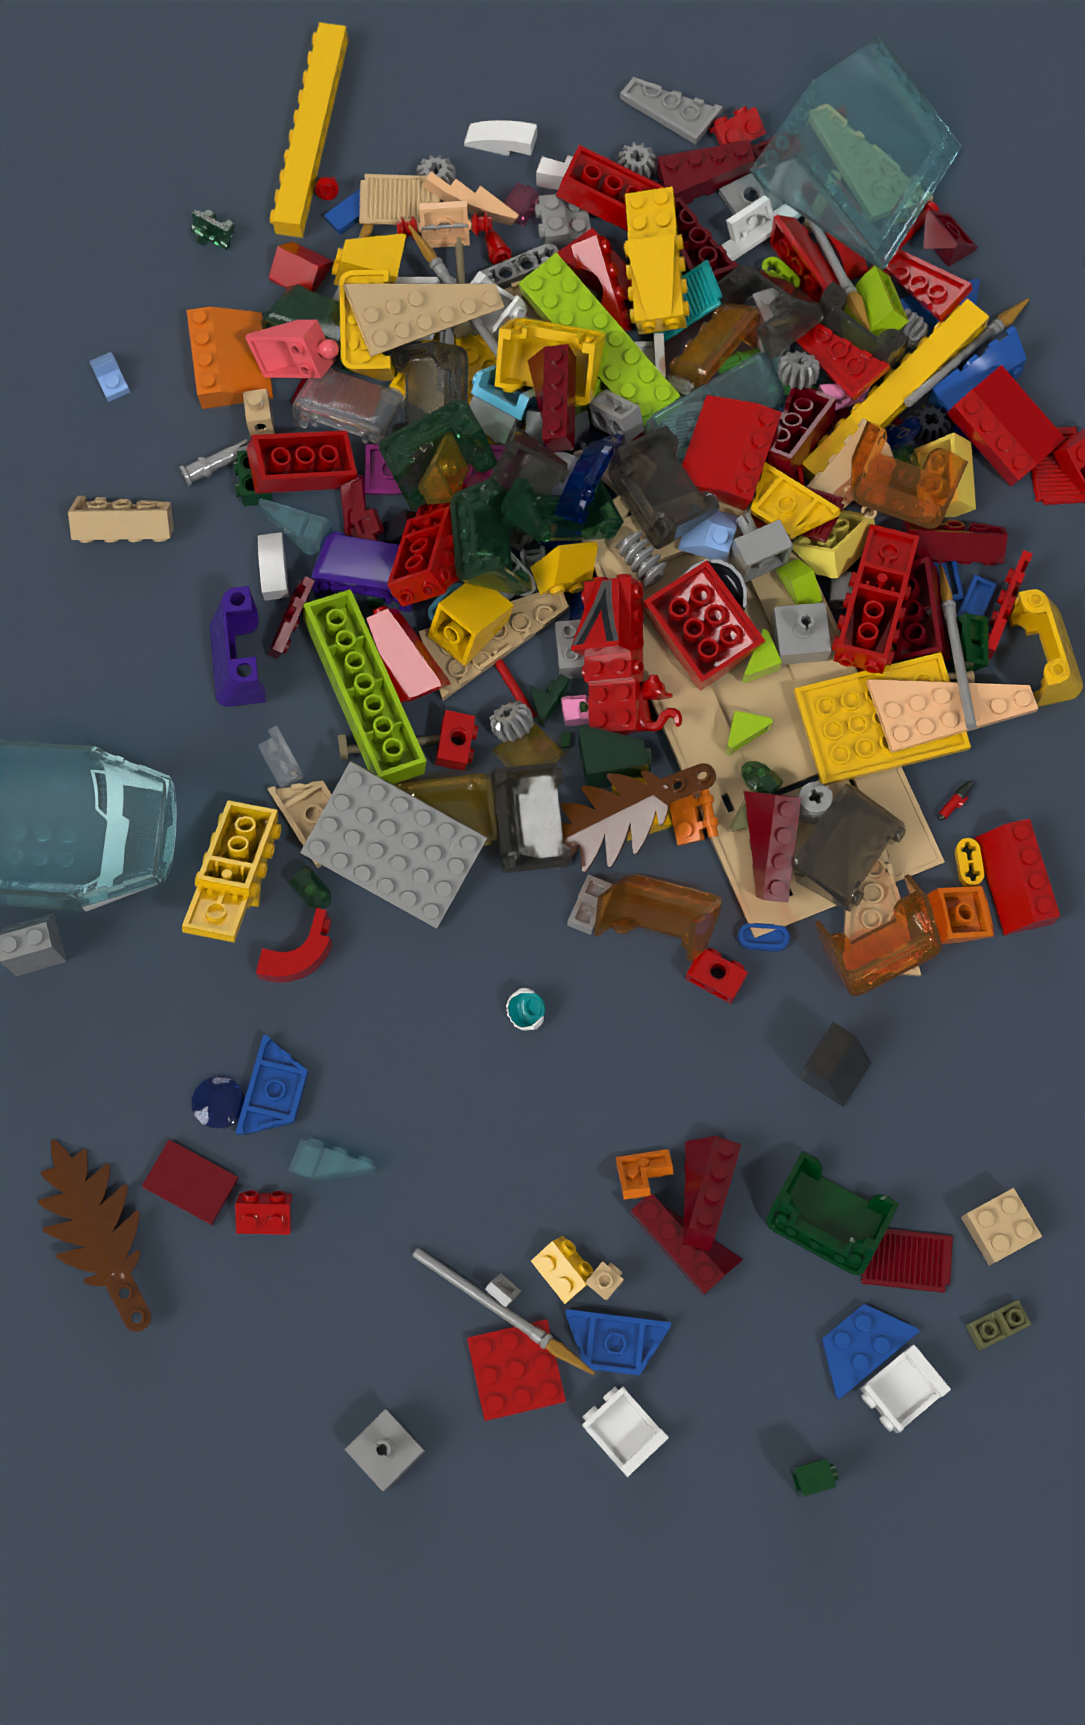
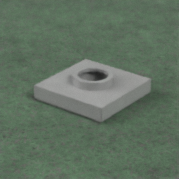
(734, 194)

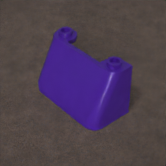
(355, 565)

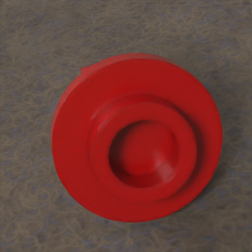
(327, 188)

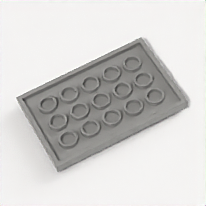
(393, 844)

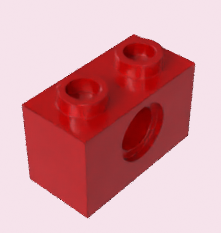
(460, 726)
(723, 988)

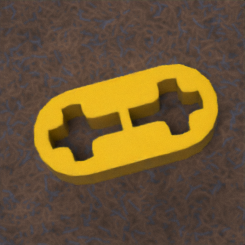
(963, 863)

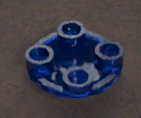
(903, 433)
(218, 1102)

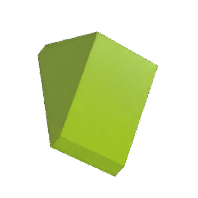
(800, 582)
(763, 660)
(746, 728)

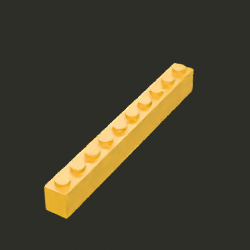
(310, 130)
(887, 400)

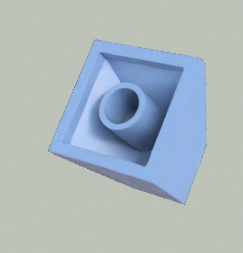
(712, 537)

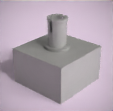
(759, 549)
(801, 633)
(385, 1450)

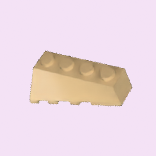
(837, 475)
(120, 520)

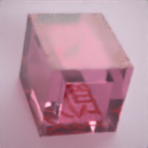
(522, 202)

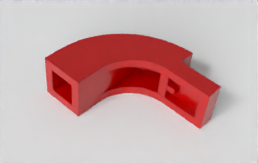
(301, 962)

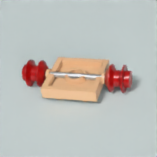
(445, 222)

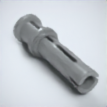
(205, 466)

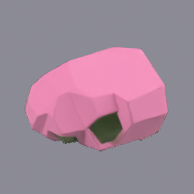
(575, 710)

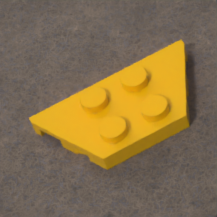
(790, 502)

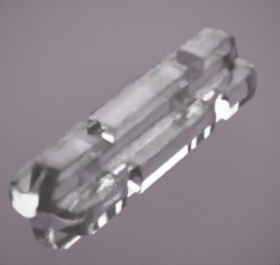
(680, 384)

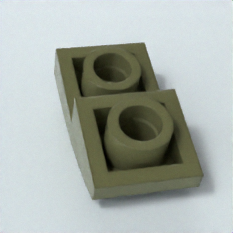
(998, 1325)

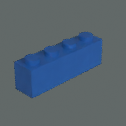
(959, 383)

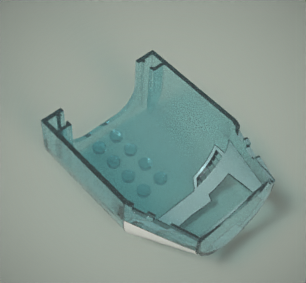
(80, 826)

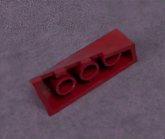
(555, 389)
(960, 543)
(923, 623)
(772, 841)
(707, 1181)
(666, 1229)

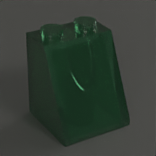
(611, 753)

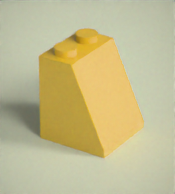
(370, 254)
(469, 620)

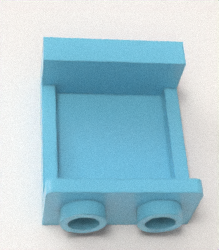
(512, 403)

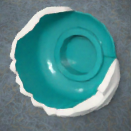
(526, 1009)

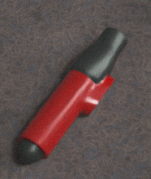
(957, 800)

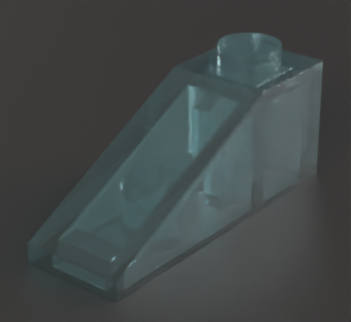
(302, 528)

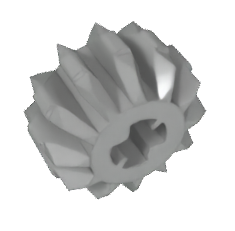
(638, 159)
(439, 166)
(914, 329)
(798, 370)
(511, 721)

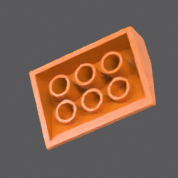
(222, 355)

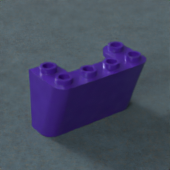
(233, 617)

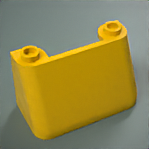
(524, 337)
(353, 347)
(1061, 674)

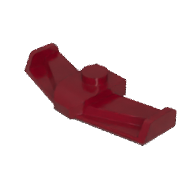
(357, 519)

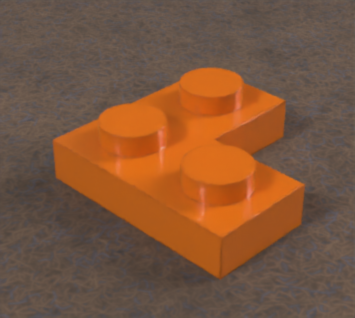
(637, 1168)

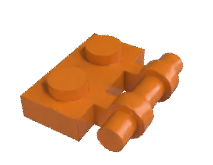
(687, 820)

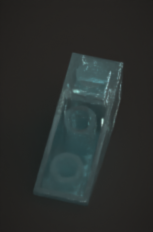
(323, 1164)

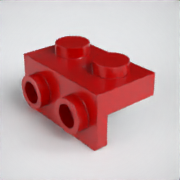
(741, 127)
(263, 1213)

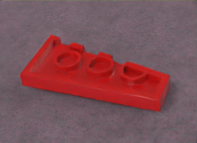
(929, 285)

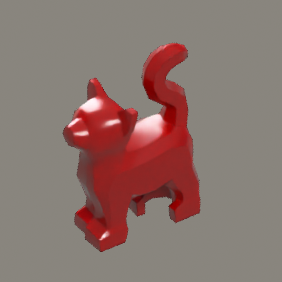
(655, 689)

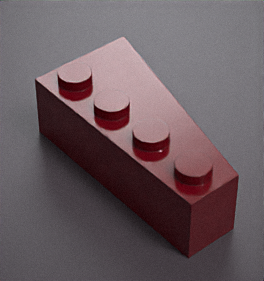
(699, 243)
(800, 427)

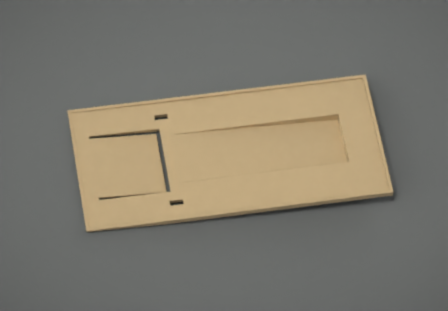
(782, 748)

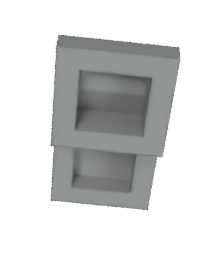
(584, 911)

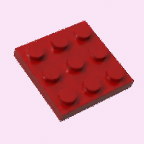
(514, 1372)

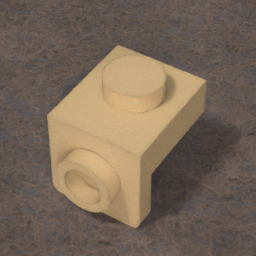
(605, 1280)

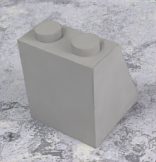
(31, 945)

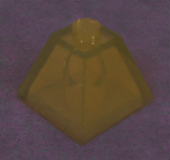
(444, 472)
(530, 750)

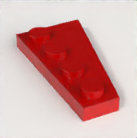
(844, 363)
(1006, 601)

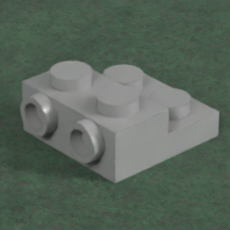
(560, 220)

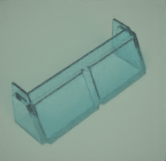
(748, 381)

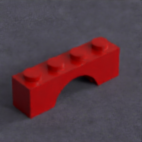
(595, 256)

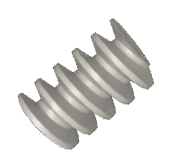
(641, 558)
(814, 802)

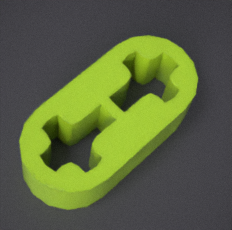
(781, 269)

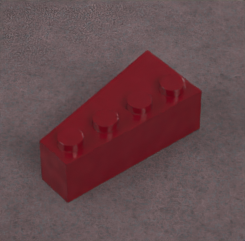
(704, 169)

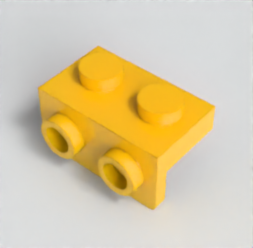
(563, 1268)

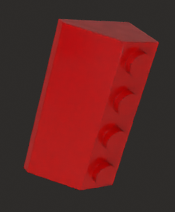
(601, 186)
(801, 255)
(1017, 877)

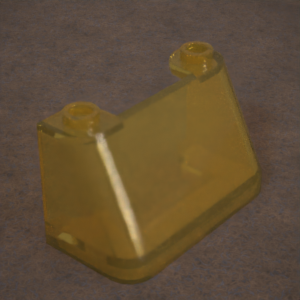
(462, 798)

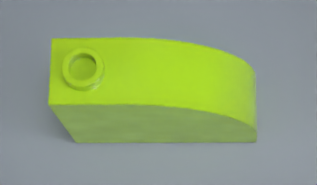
(880, 302)

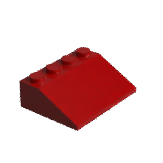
(1006, 425)
(730, 448)
(703, 624)

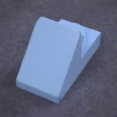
(109, 376)

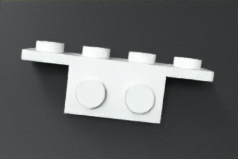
(753, 226)

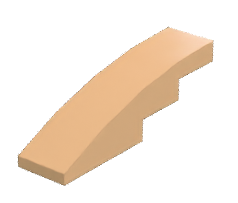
(476, 202)

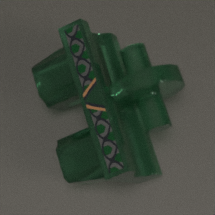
(211, 230)

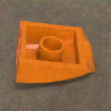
(961, 914)

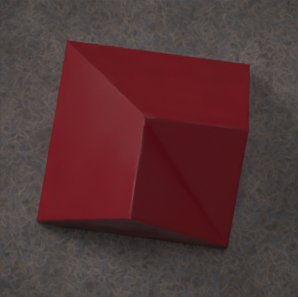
(946, 237)

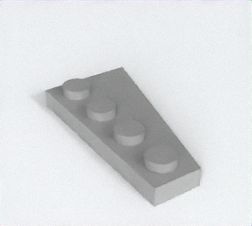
(671, 109)

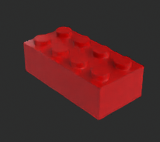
(300, 461)

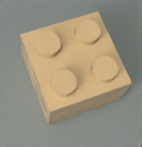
(1001, 1226)

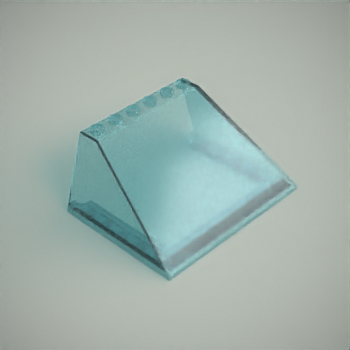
(860, 153)

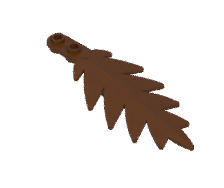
(634, 809)
(94, 1228)

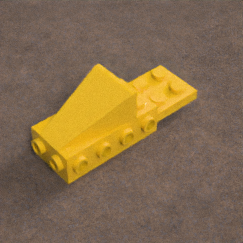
(655, 262)
(232, 871)

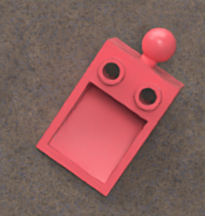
(293, 350)

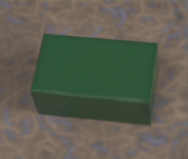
(565, 740)

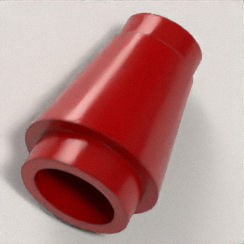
(497, 248)

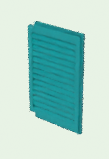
(702, 296)

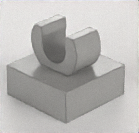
(502, 1290)

